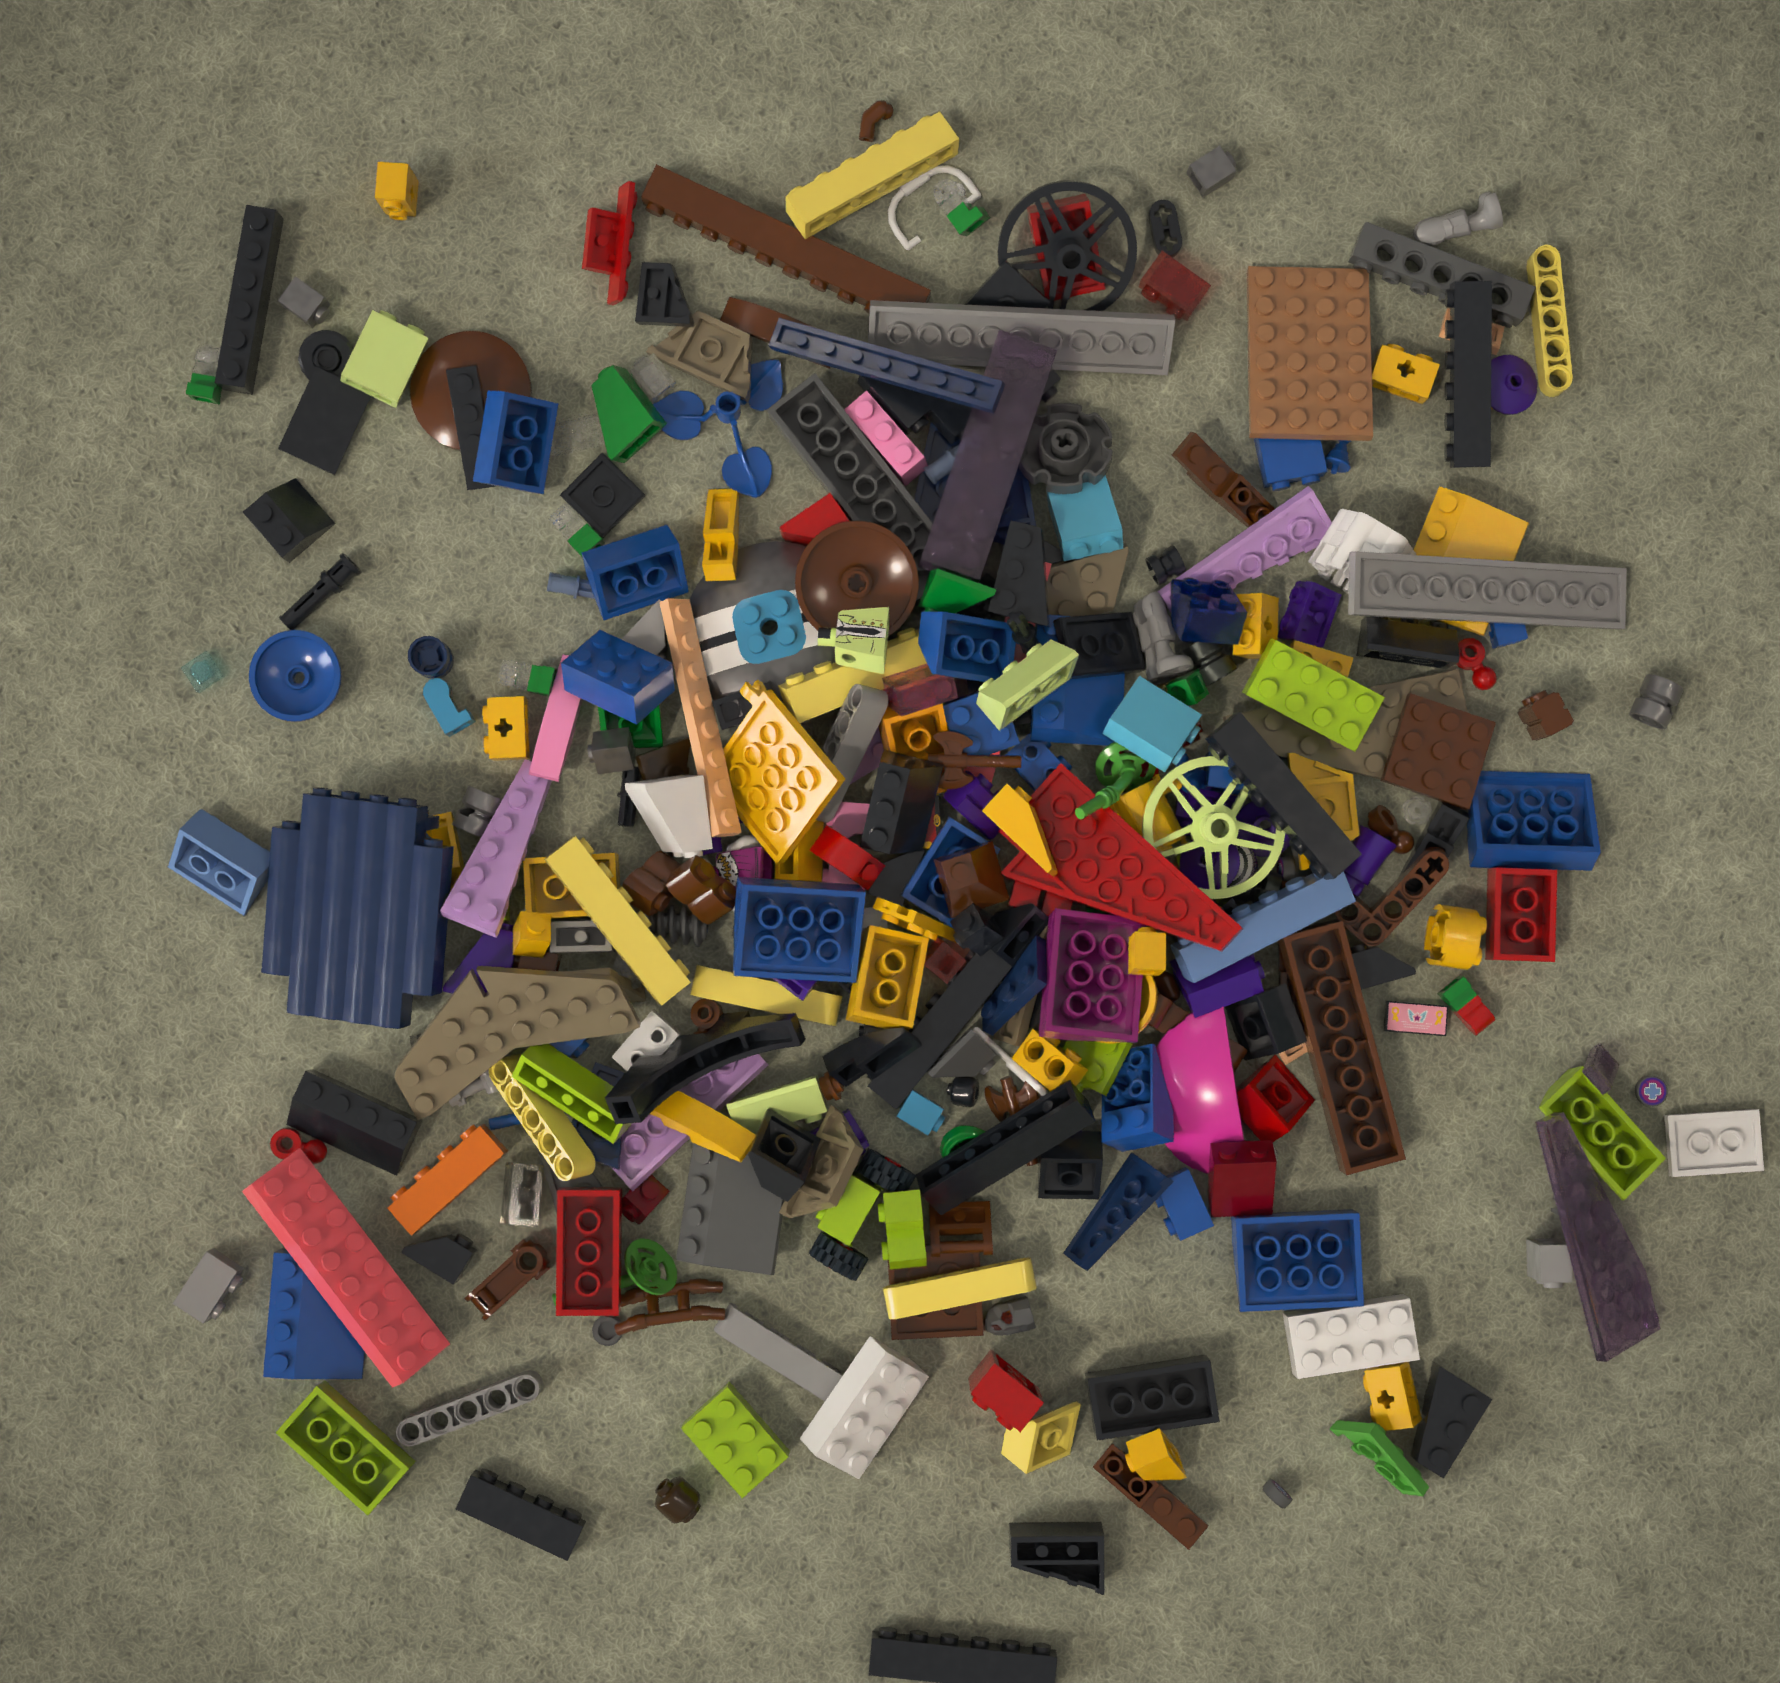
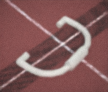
(914, 184)
(1010, 1063)

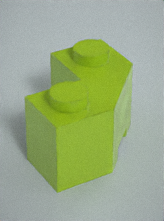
(904, 1229)

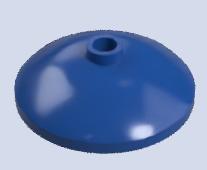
(274, 673)

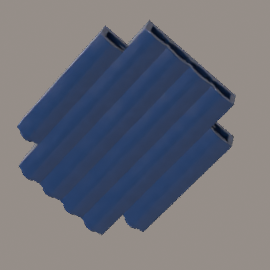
(357, 908)

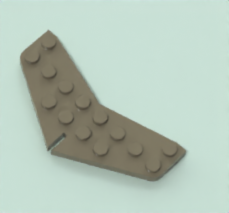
(516, 1012)

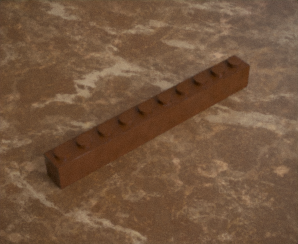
(775, 242)

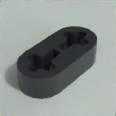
(1158, 229)

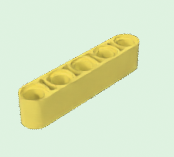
(1555, 308)
(764, 995)
(544, 1123)
(959, 1288)

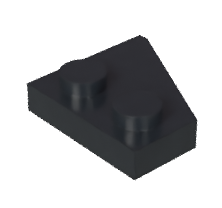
(661, 297)

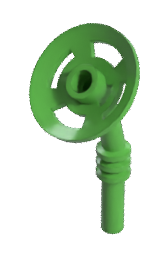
(1124, 773)
(647, 1269)

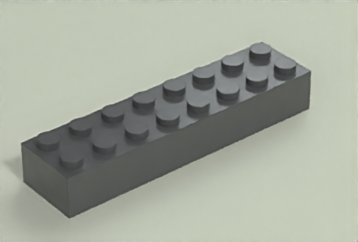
(849, 466)

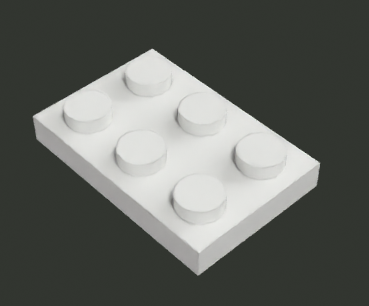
(1714, 1142)

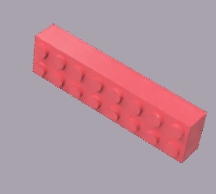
(346, 1268)

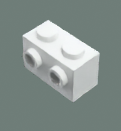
(651, 1039)

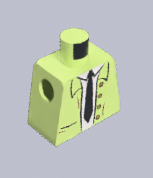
(859, 638)

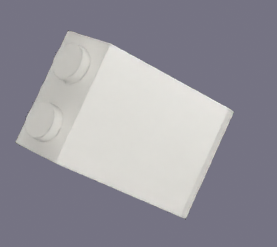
(674, 812)

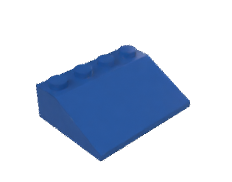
(1078, 708)
(1533, 821)
(797, 929)
(1298, 1260)
(303, 1330)

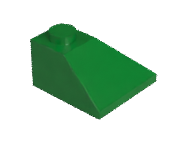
(951, 592)
(644, 734)

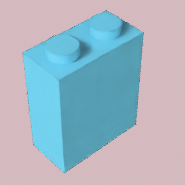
(1086, 521)
(1153, 724)

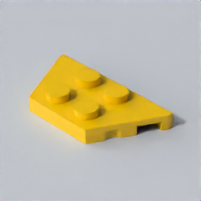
(1333, 792)
(913, 920)

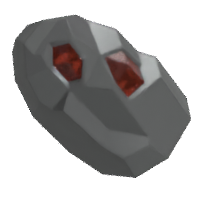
(1010, 1317)

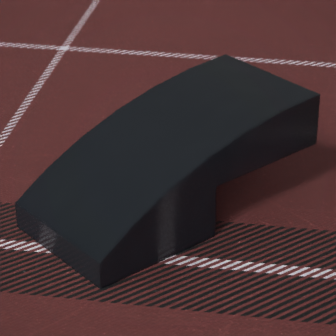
(733, 708)

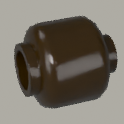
(677, 1500)

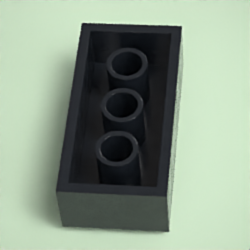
(1152, 1397)

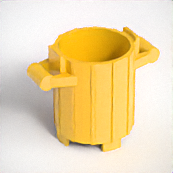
(1132, 807)

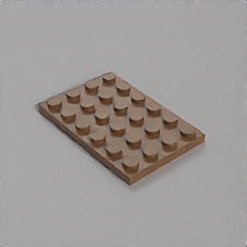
(1309, 353)

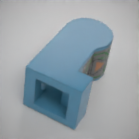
(440, 700)

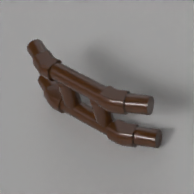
(684, 1312)

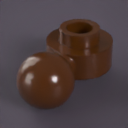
(1385, 824)
(715, 1012)

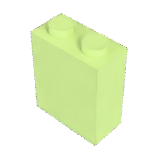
(384, 357)

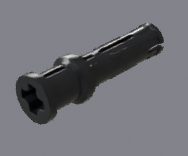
(330, 583)

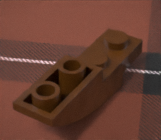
(1220, 481)
(1151, 1497)

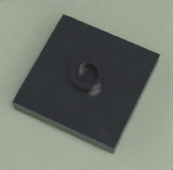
(1008, 289)

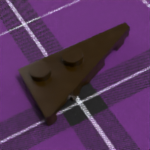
(665, 762)

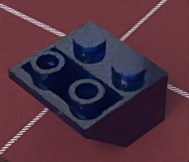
(1206, 611)

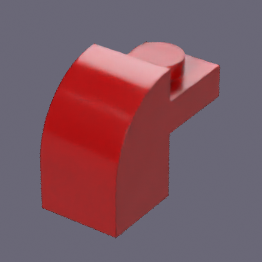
(847, 857)

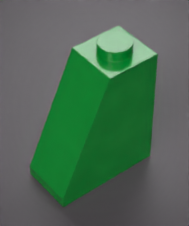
(624, 413)

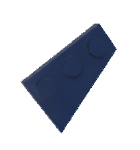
(1017, 988)

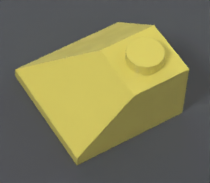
(1043, 1438)

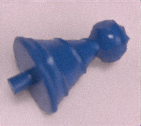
(1337, 458)
(1195, 777)

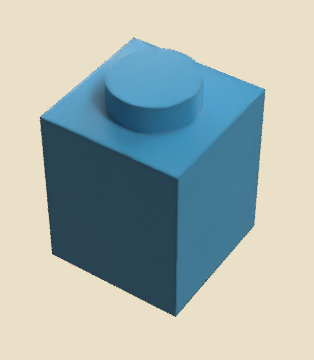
(921, 1113)

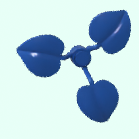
(683, 410)

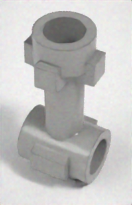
(477, 1085)

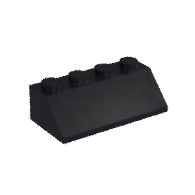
(352, 1121)

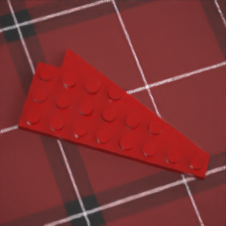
(1115, 868)

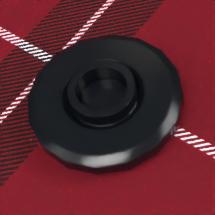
(324, 350)

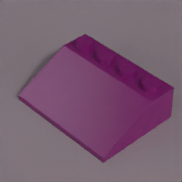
(1088, 979)

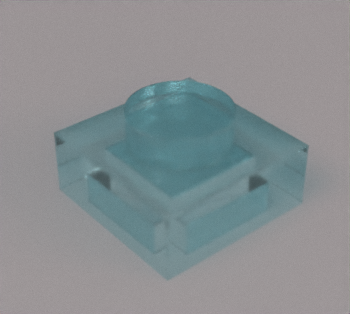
(202, 672)

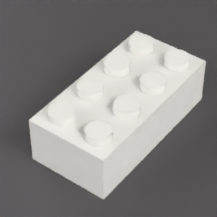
(1351, 1337)
(864, 1408)

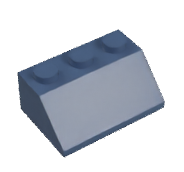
(220, 861)

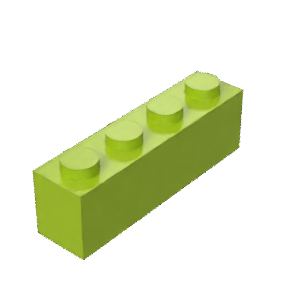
(569, 1088)

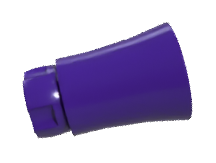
(1374, 852)

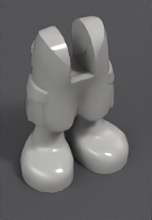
(1458, 224)
(1155, 634)

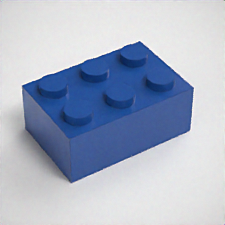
(515, 442)
(618, 676)

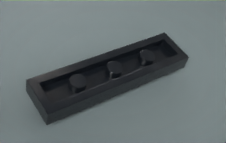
(468, 415)

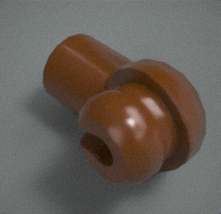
(871, 116)
(1167, 986)

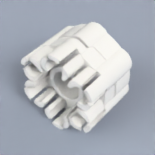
(1351, 533)

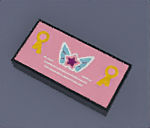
(1415, 1018)

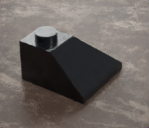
(782, 1154)

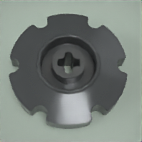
(1066, 449)

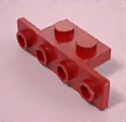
(608, 242)

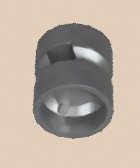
(1656, 700)
(477, 811)

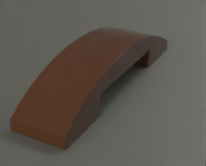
(754, 319)

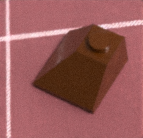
(971, 878)

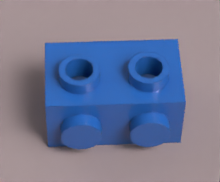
(1037, 761)

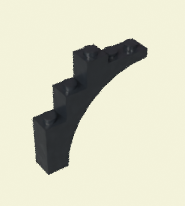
(912, 408)
(694, 1055)

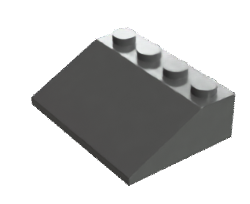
(728, 1216)

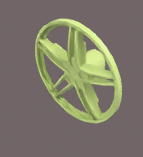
(1212, 828)

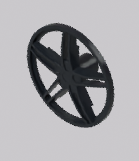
(1068, 249)

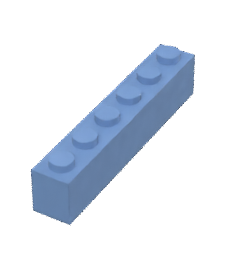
(1266, 922)

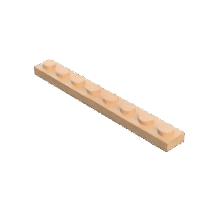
(700, 715)

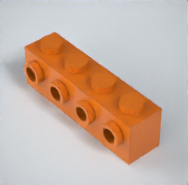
(447, 1179)

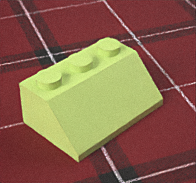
(1026, 682)
(793, 1101)

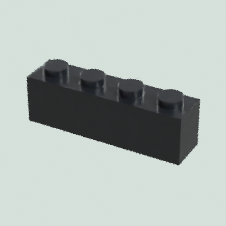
(521, 1514)

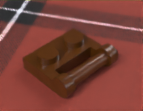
(964, 1219)

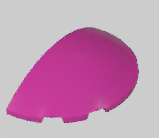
(1200, 1087)

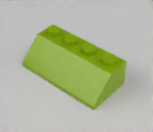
(1605, 1132)

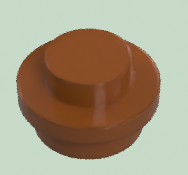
(830, 1087)

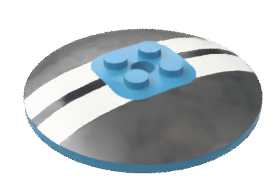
(732, 617)

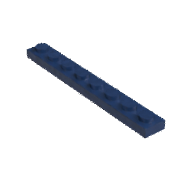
(887, 365)

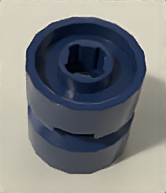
(430, 657)

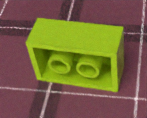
(735, 1439)

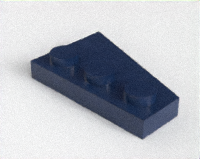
(602, 1149)

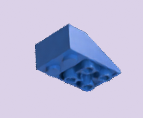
(1138, 1104)

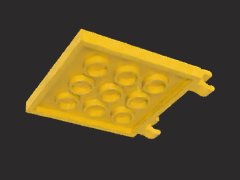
(777, 774)

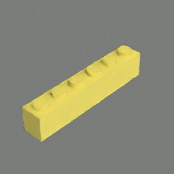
(871, 174)
(830, 683)
(617, 920)

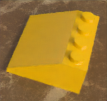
(1469, 529)

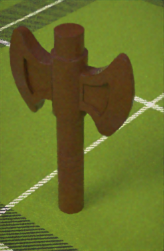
(955, 760)
(1010, 1100)

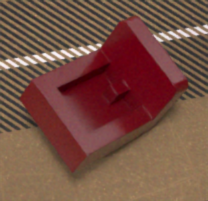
(643, 1200)

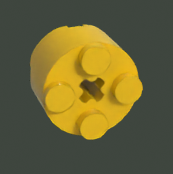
(1454, 937)

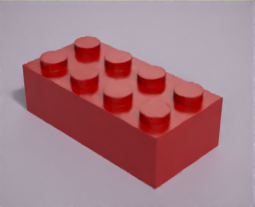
(589, 1251)

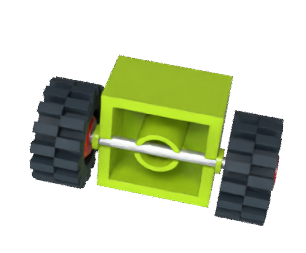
(844, 1220)

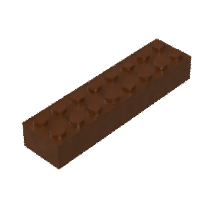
(1341, 1047)

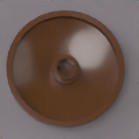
(498, 369)
(856, 569)

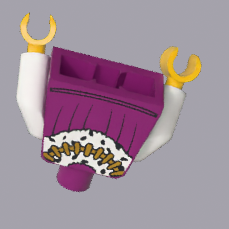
(744, 859)

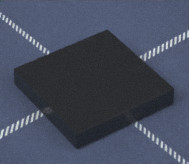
(602, 495)

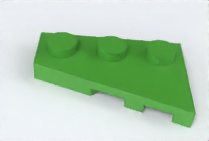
(1372, 1442)

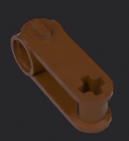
(508, 1278)

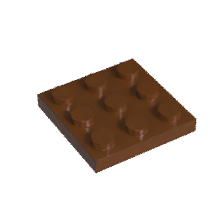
(1438, 751)
(950, 1322)

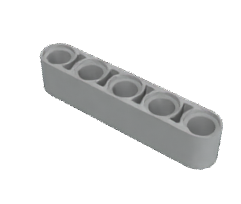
(851, 737)
(777, 1352)
(459, 1418)

